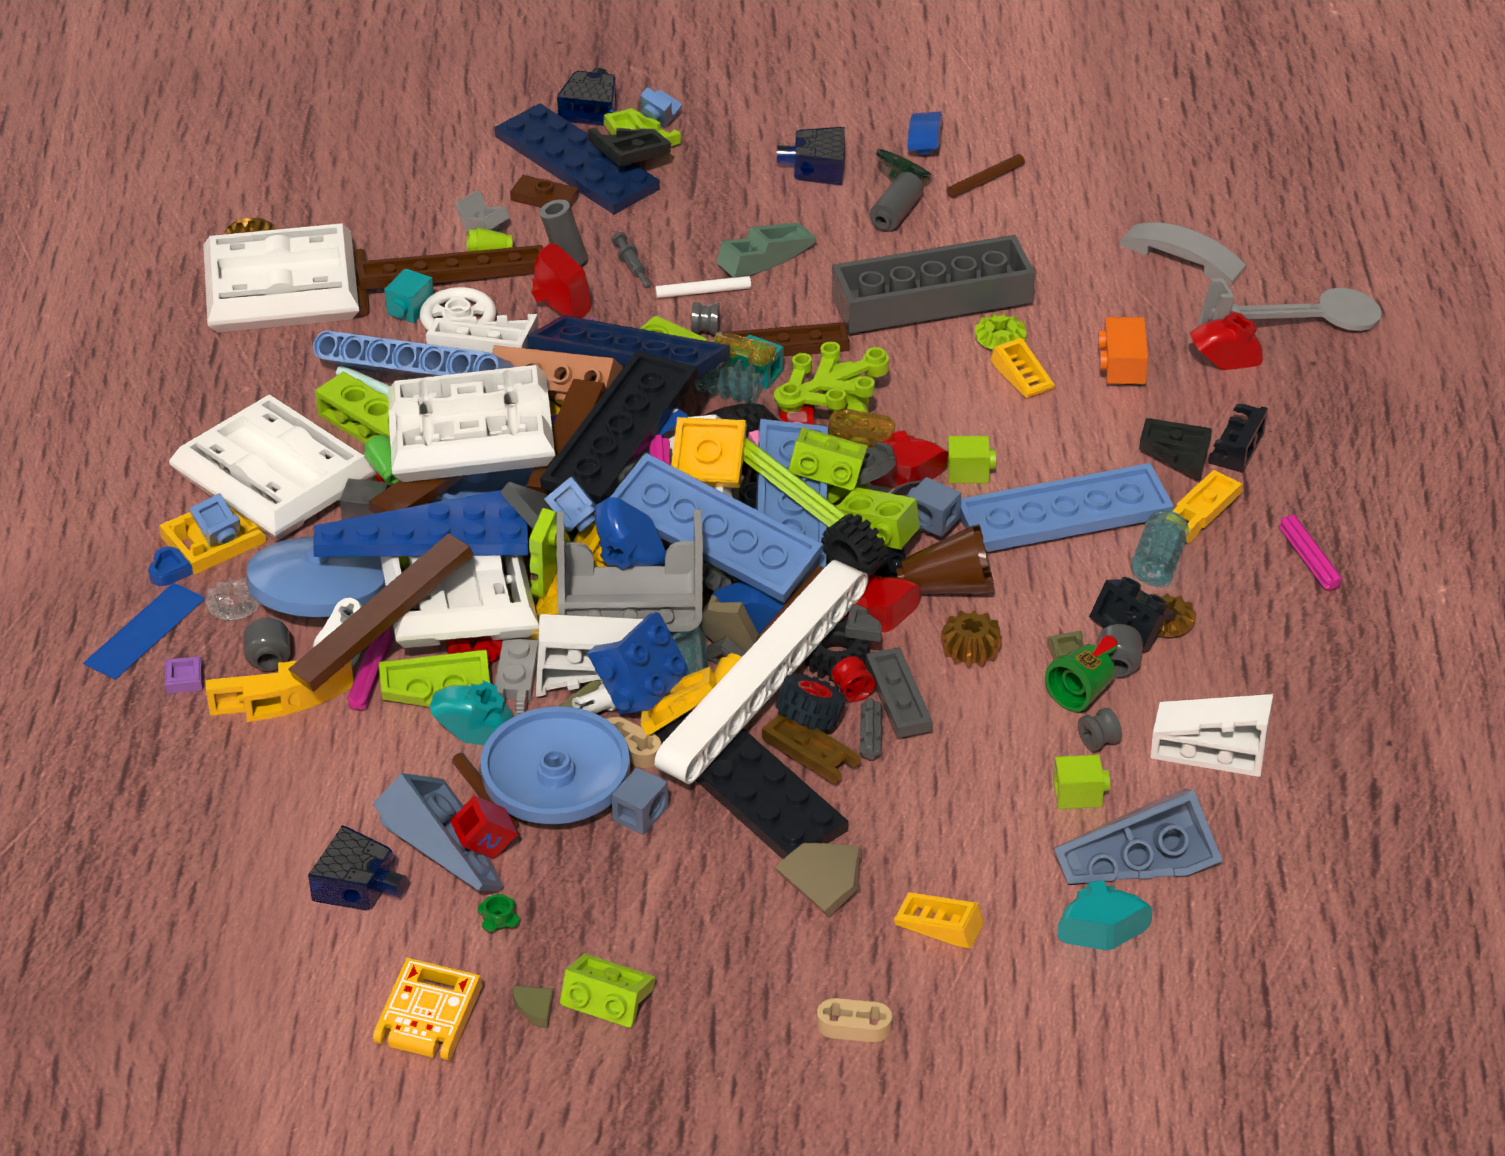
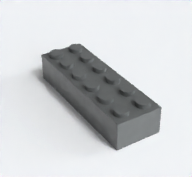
(932, 283)

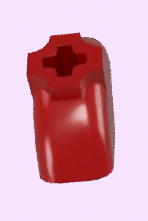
(560, 282)
(1229, 342)
(914, 462)
(889, 600)

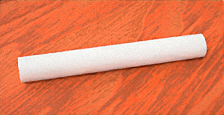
(703, 287)

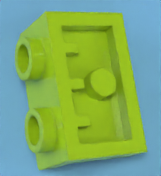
(827, 458)
(605, 989)

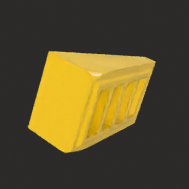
(1019, 350)
(959, 931)

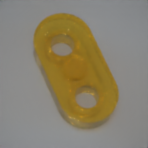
(756, 351)
(861, 426)

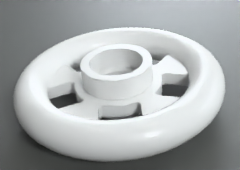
(457, 305)

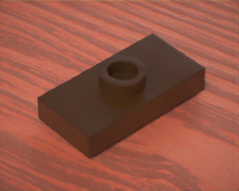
(541, 191)

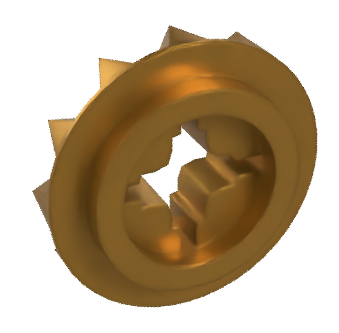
(249, 225)
(1184, 619)

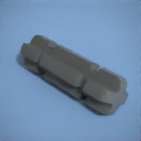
(871, 729)

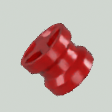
(853, 679)

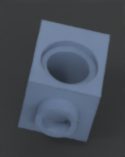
(937, 506)
(640, 801)

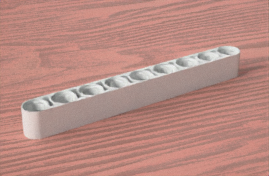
(760, 672)

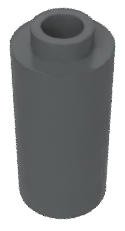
(896, 201)
(562, 229)

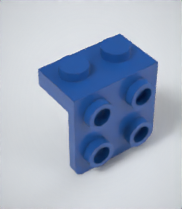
(640, 666)

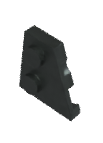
(630, 145)
(1177, 444)

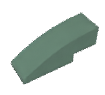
(764, 248)

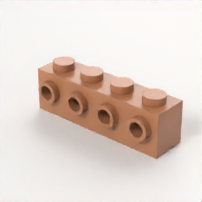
(562, 367)

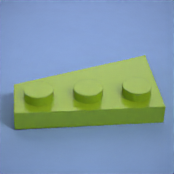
(418, 678)

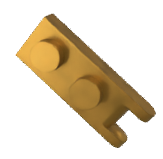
(810, 747)

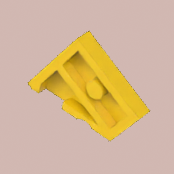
(679, 700)

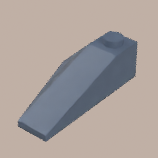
(421, 814)
(1149, 842)

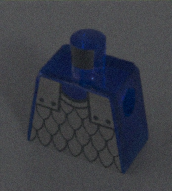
(588, 97)
(816, 155)
(355, 872)

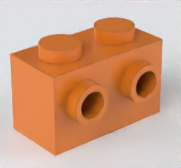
(1124, 350)

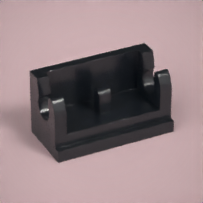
(1239, 438)

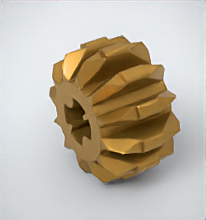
(971, 638)

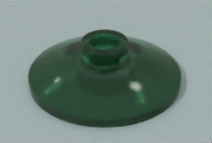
(899, 164)

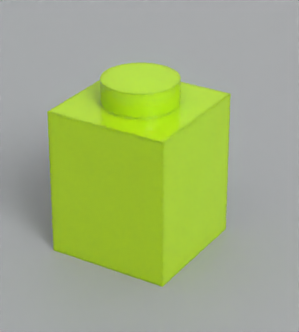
(970, 459)
(1080, 781)

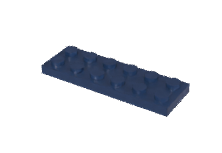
(574, 159)
(620, 342)

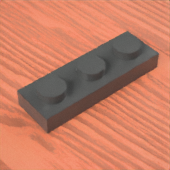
(899, 692)

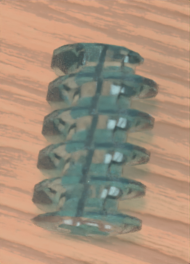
(732, 382)
(1160, 548)

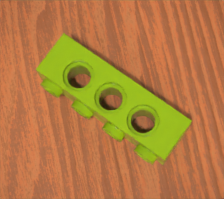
(353, 407)

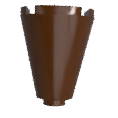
(951, 565)

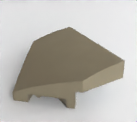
(729, 621)
(823, 873)

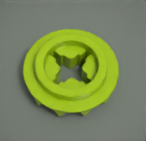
(986, 334)

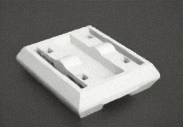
(280, 278)
(470, 423)
(271, 457)
(469, 603)

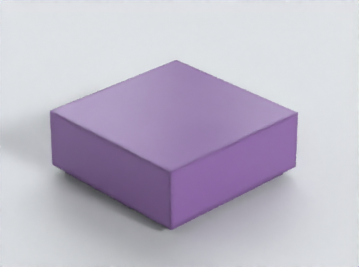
(183, 675)

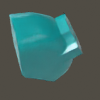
(470, 711)
(1103, 917)

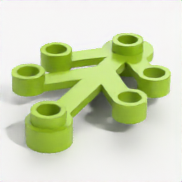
(795, 393)

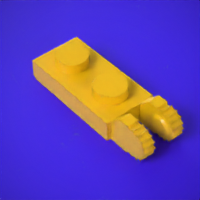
(1207, 501)

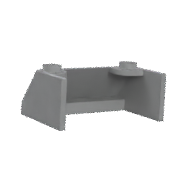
(636, 590)

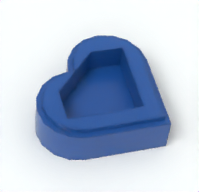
(169, 567)

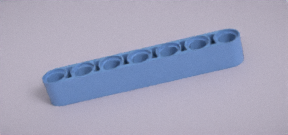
(401, 357)

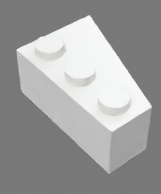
(481, 336)
(565, 645)
(1214, 733)

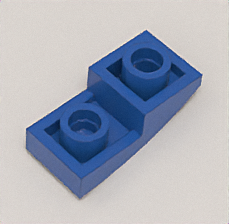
(925, 132)

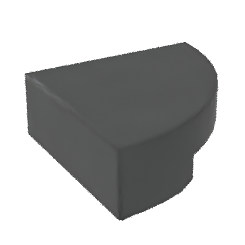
(862, 625)
(722, 649)

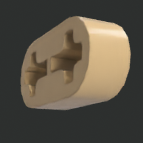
(636, 741)
(854, 1020)

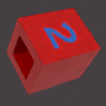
(484, 827)

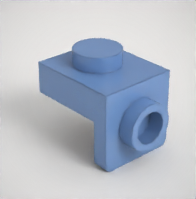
(659, 106)
(575, 503)
(215, 520)

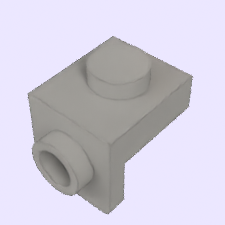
(475, 213)

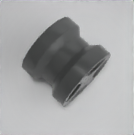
(705, 318)
(1099, 729)

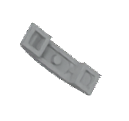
(1187, 244)

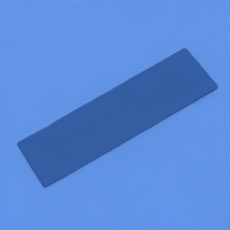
(144, 631)

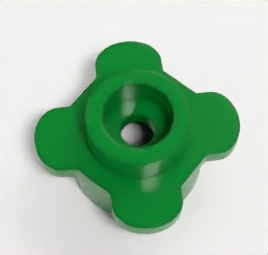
(498, 913)

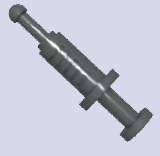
(628, 254)

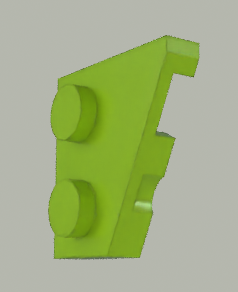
(635, 120)
(544, 551)

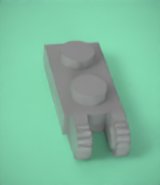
(517, 671)

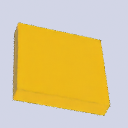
(710, 450)

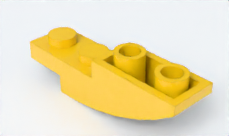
(273, 693)

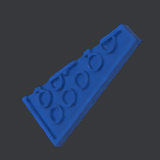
(480, 520)

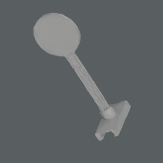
(1339, 306)

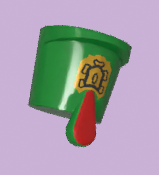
(1081, 674)

